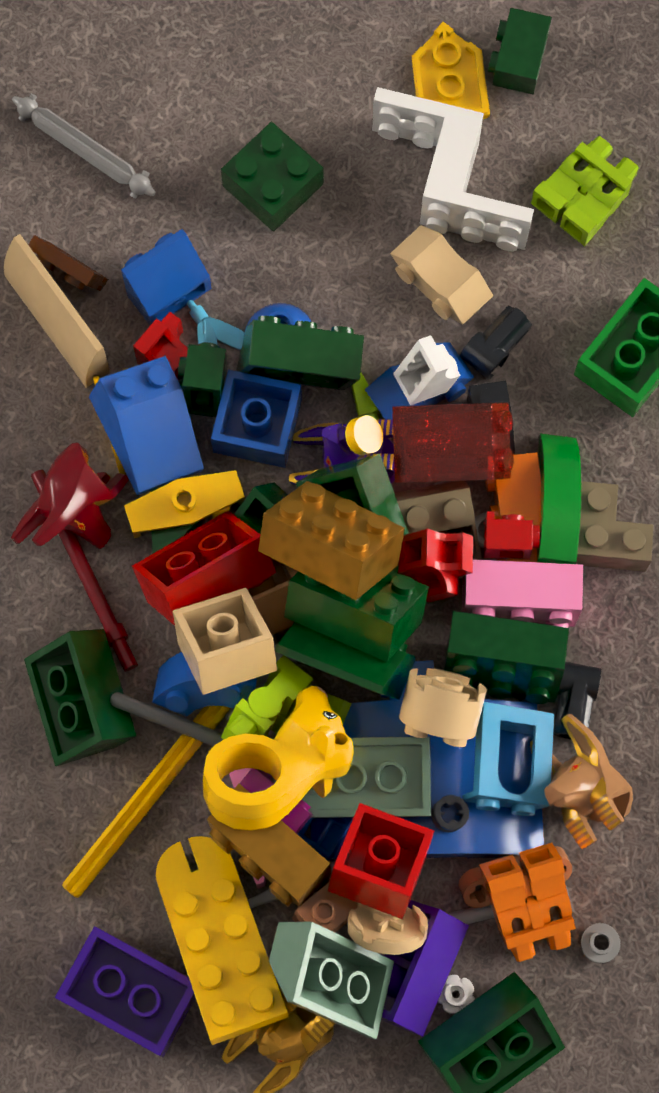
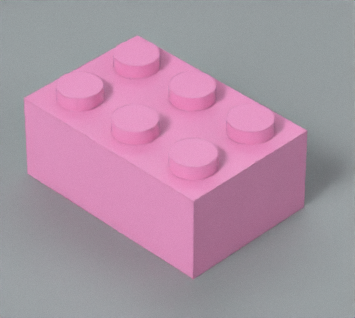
(525, 591)

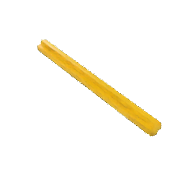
(139, 804)

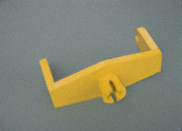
(184, 502)

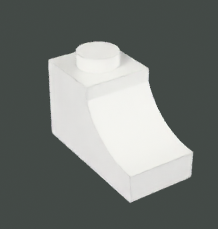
(426, 371)

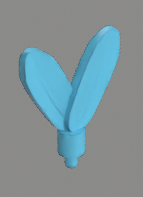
(212, 329)

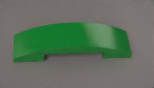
(559, 499)

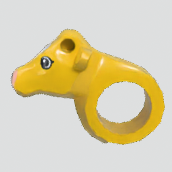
(303, 755)

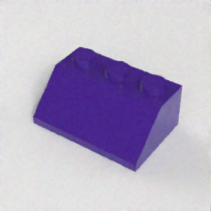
(421, 974)

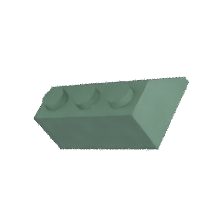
(331, 976)

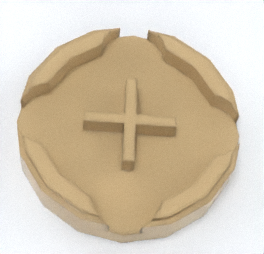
(385, 932)

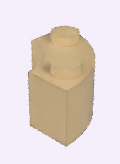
(441, 275)

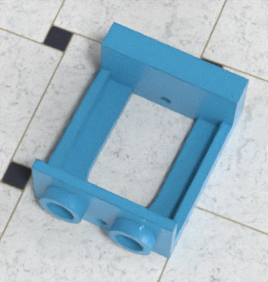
(487, 789)

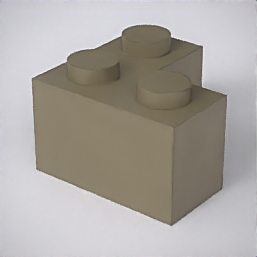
(608, 541)

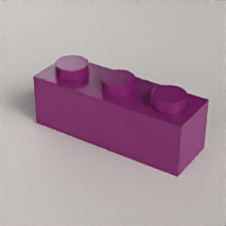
(258, 780)

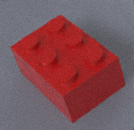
(204, 565)

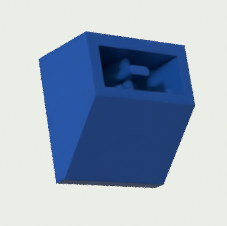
(165, 277)

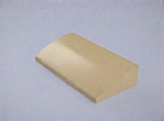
(54, 312)

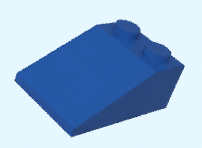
(148, 424)

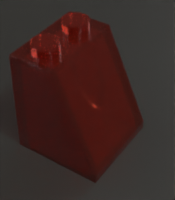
(452, 442)

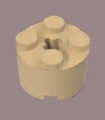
(441, 706)

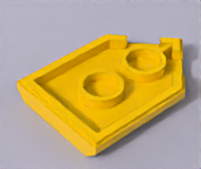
(451, 71)

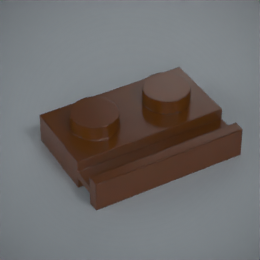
(77, 272)

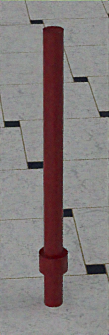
(114, 631)

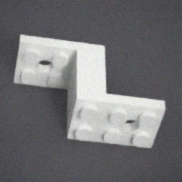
(445, 200)

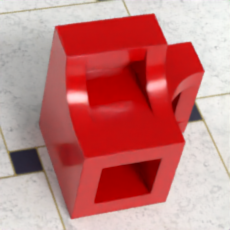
(162, 340)
(436, 561)

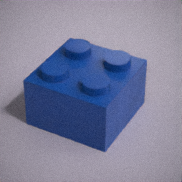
(256, 418)

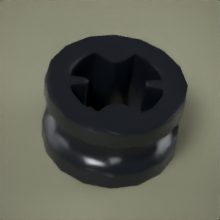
(447, 801)

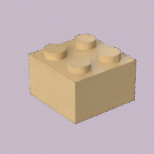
(225, 641)

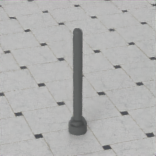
(165, 719)

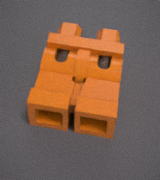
(530, 901)

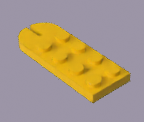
(218, 940)

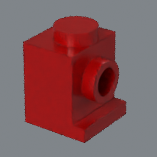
(510, 537)

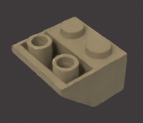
(441, 508)

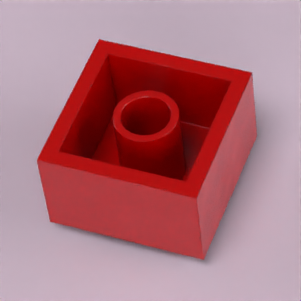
(380, 860)

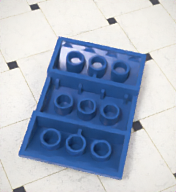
(452, 773)

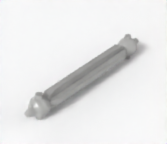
(83, 146)

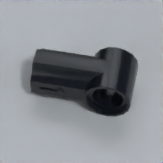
(492, 347)
(577, 693)

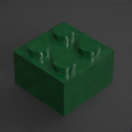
(272, 176)

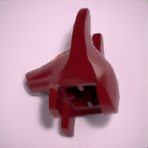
(71, 501)

